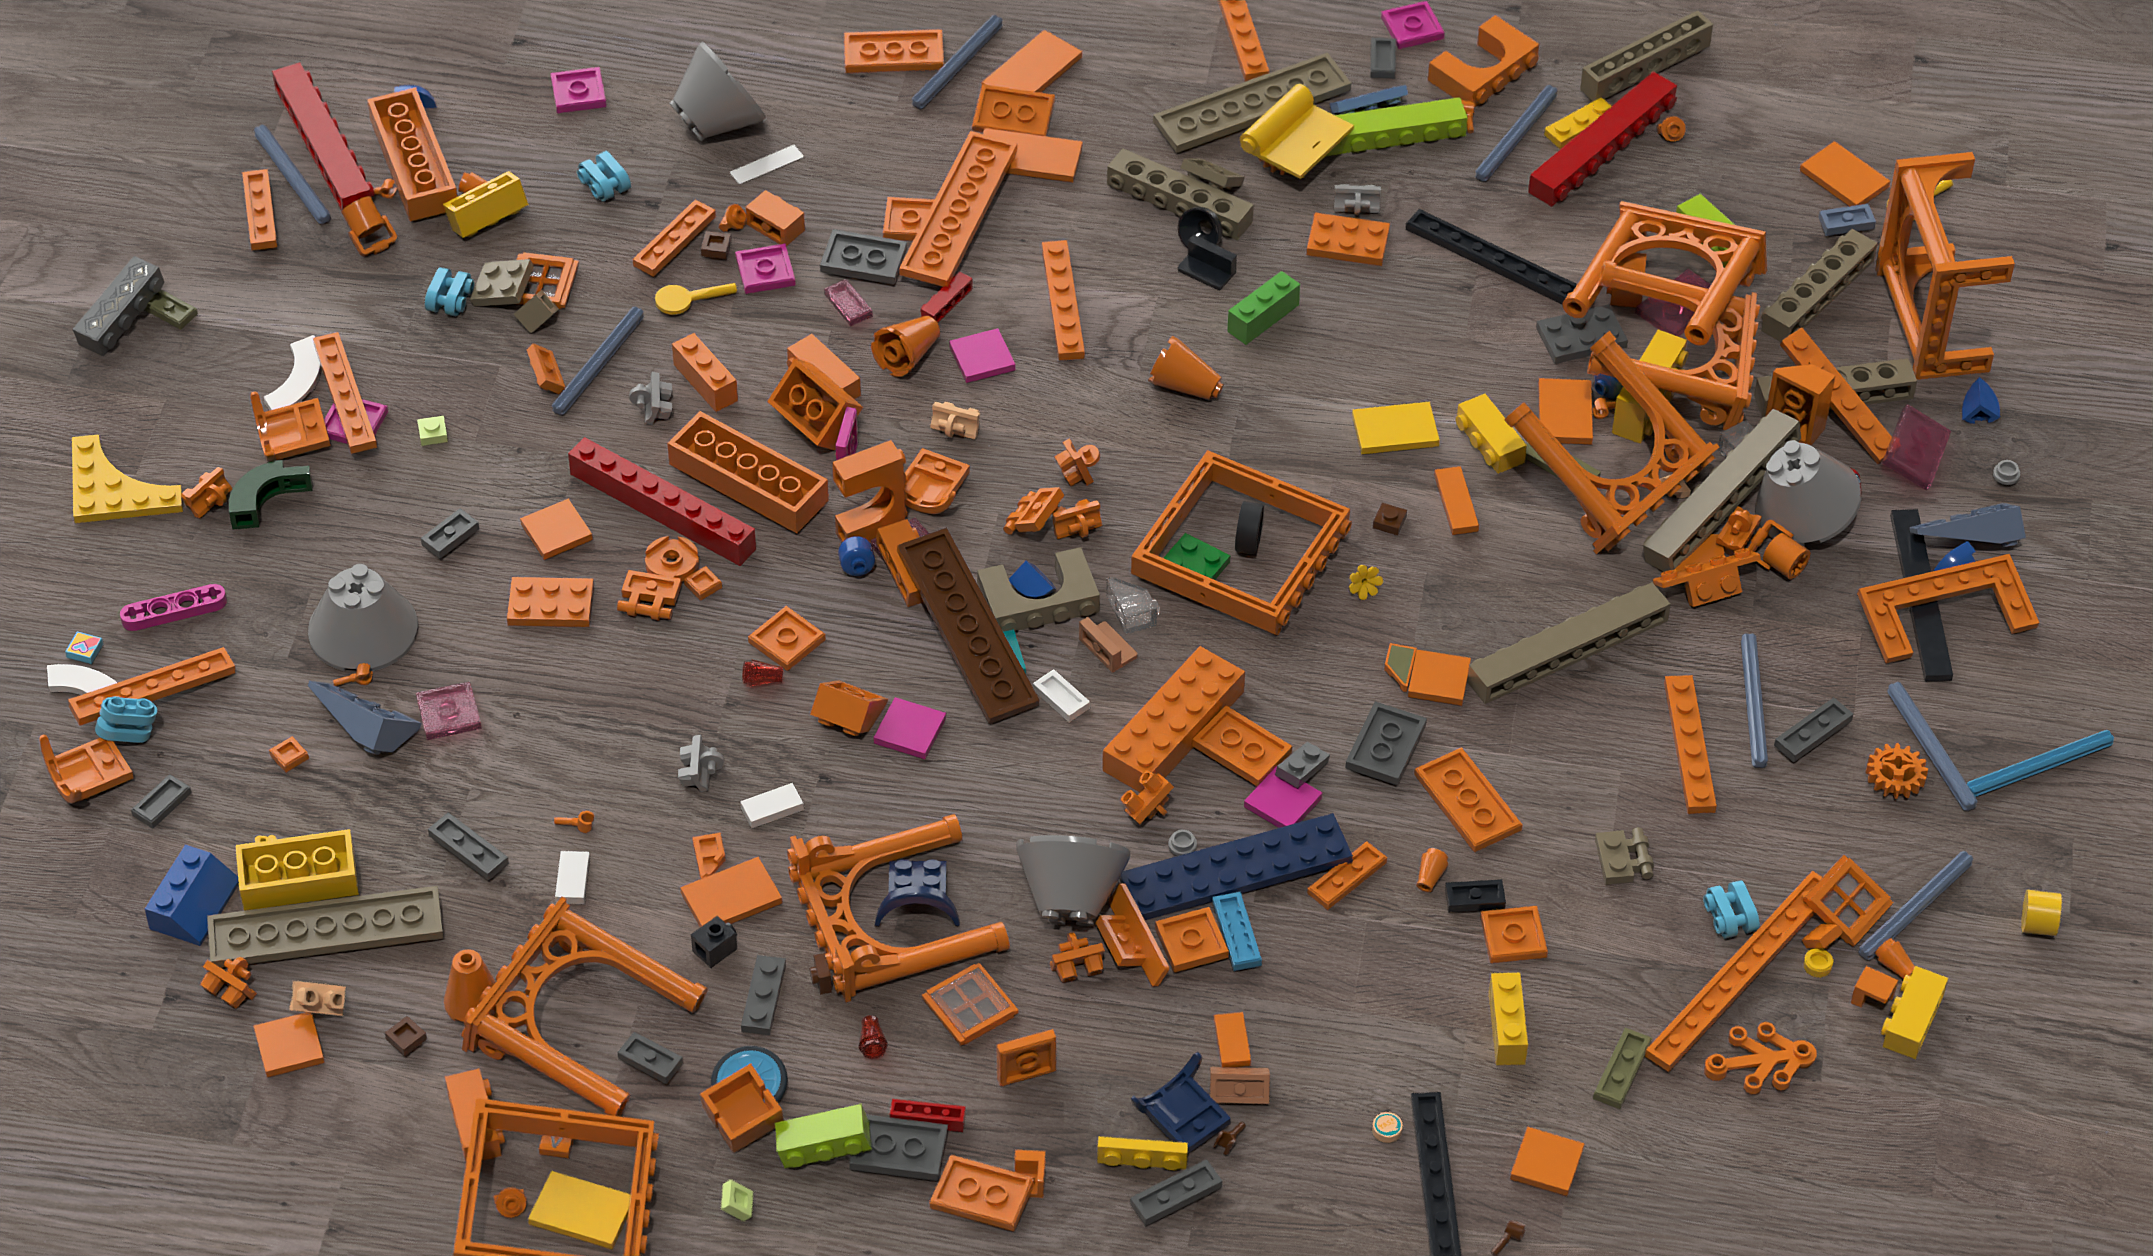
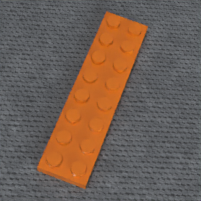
(958, 209)

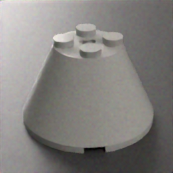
(713, 98)
(1807, 493)
(362, 621)
(1071, 875)

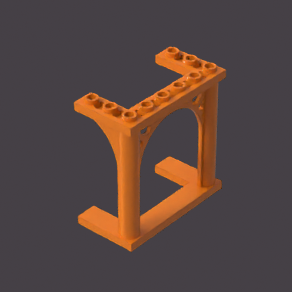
(1903, 267)

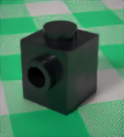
(714, 941)

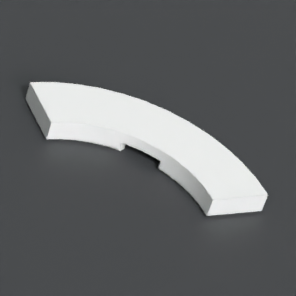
(301, 380)
(76, 679)

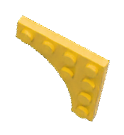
(108, 494)

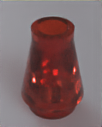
(761, 673)
(872, 1040)

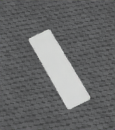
(766, 164)

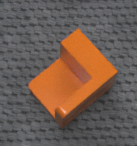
(1875, 985)
(1032, 1164)

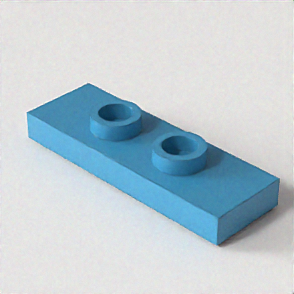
(1237, 931)

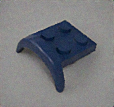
(917, 883)
(1184, 1108)

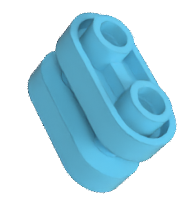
(603, 176)
(456, 295)
(126, 719)
(1725, 920)

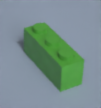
(1263, 307)

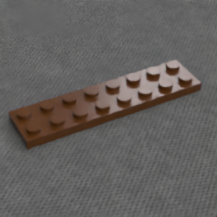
(968, 625)

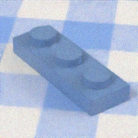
(1370, 100)

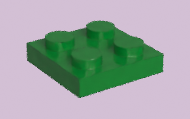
(1198, 556)

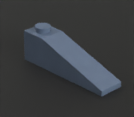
(1991, 524)
(365, 720)

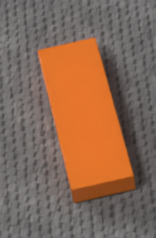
(1456, 500)
(1347, 877)

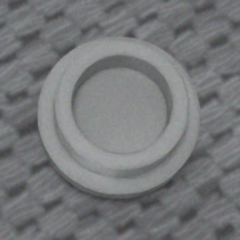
(2006, 472)
(1182, 842)

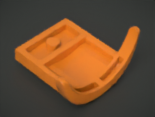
(290, 428)
(933, 482)
(85, 768)

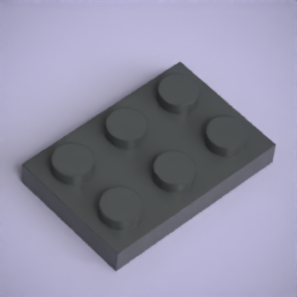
(863, 256)
(1573, 337)
(1386, 743)
(903, 1148)

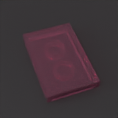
(1667, 315)
(1916, 447)

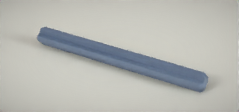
(956, 62)
(1516, 133)
(292, 174)
(597, 361)
(1754, 700)
(1932, 746)
(1916, 904)

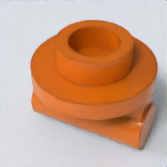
(1672, 128)
(734, 218)
(510, 1202)

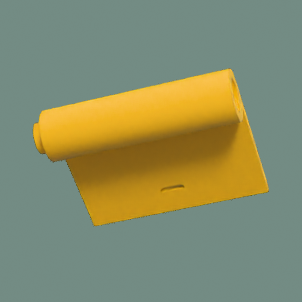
(1295, 133)

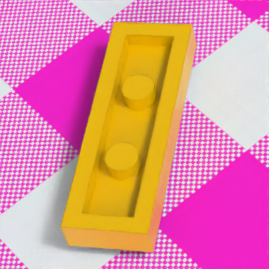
(1570, 126)
(1142, 1153)

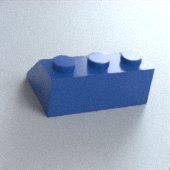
(189, 893)

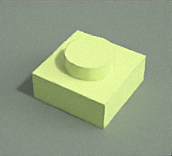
(432, 430)
(737, 1200)

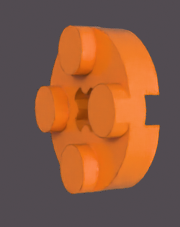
(663, 548)

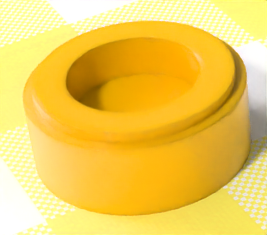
(1818, 962)

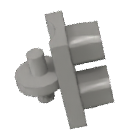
(1357, 198)
(650, 398)
(702, 763)

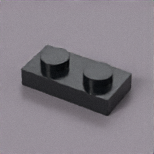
(1475, 895)

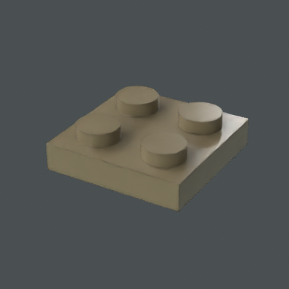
(1217, 175)
(502, 282)

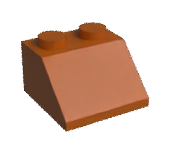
(847, 707)

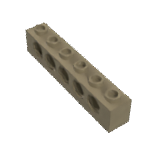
(1646, 55)
(1177, 192)
(1819, 285)
(1871, 381)

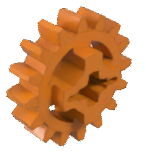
(1896, 771)

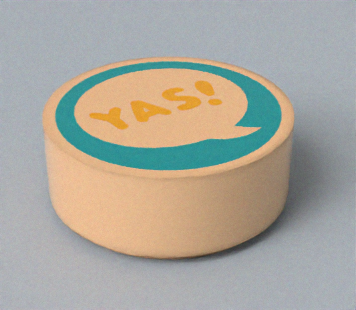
(1387, 1127)

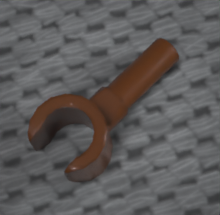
(1228, 1139)
(1513, 1230)

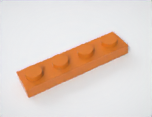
(259, 209)
(674, 238)

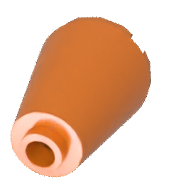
(904, 344)
(1185, 372)
(466, 984)

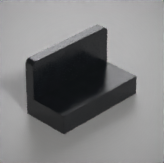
(1208, 263)

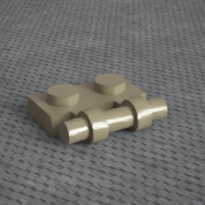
(1615, 858)

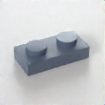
(1847, 218)

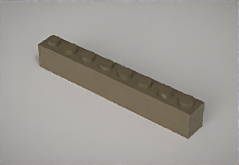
(1719, 492)
(1568, 642)

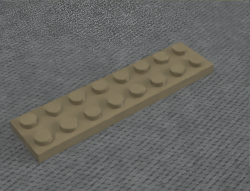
(1247, 102)
(326, 926)

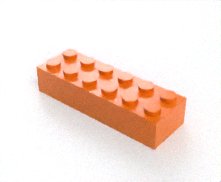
(412, 153)
(748, 472)
(1170, 720)

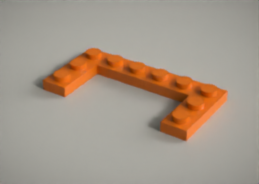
(1997, 573)

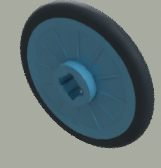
(764, 1061)

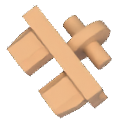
(955, 420)
(317, 998)

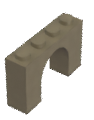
(1074, 599)

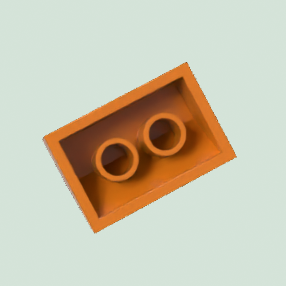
(1804, 395)

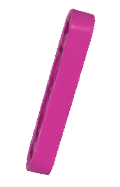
(172, 604)

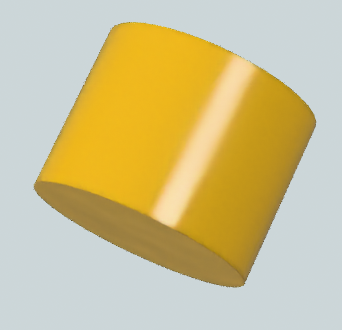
(2041, 912)

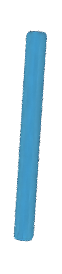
(2041, 763)

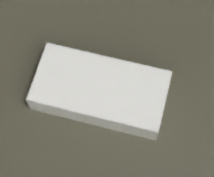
(1061, 695)
(772, 805)
(572, 876)

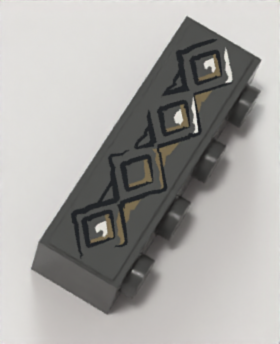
(118, 306)

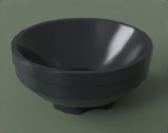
(1190, 225)

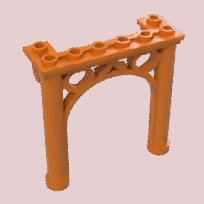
(1744, 255)
(1720, 395)
(1682, 448)
(574, 934)
(875, 961)

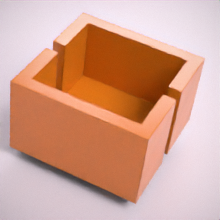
(739, 1108)

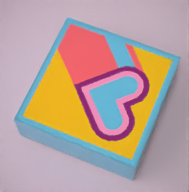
(84, 647)

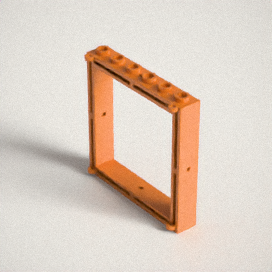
(1219, 596)
(560, 1124)

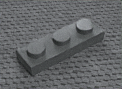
(1813, 729)
(468, 846)
(763, 995)
(1176, 1192)

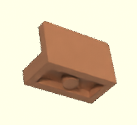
(1106, 644)
(1239, 1085)

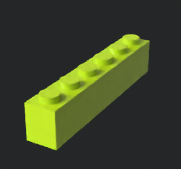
(1403, 125)

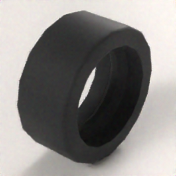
(1249, 527)

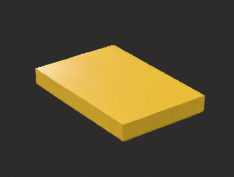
(1395, 427)
(581, 1210)

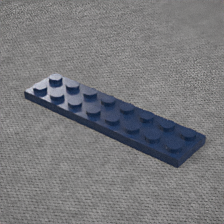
(1237, 866)

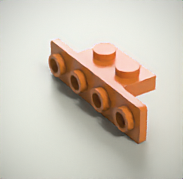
(1710, 580)
(1130, 937)

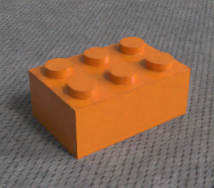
(812, 403)

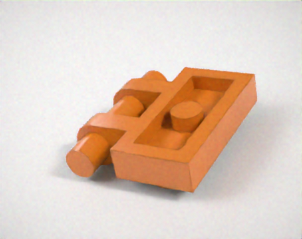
(1034, 510)
(649, 588)

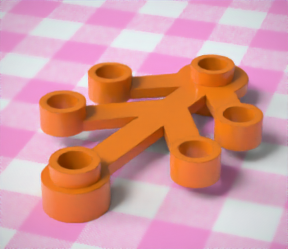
(1762, 1057)

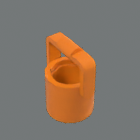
(365, 220)
(1782, 552)

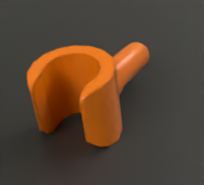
(1469, 109)
(386, 190)
(1602, 408)
(362, 676)
(583, 822)

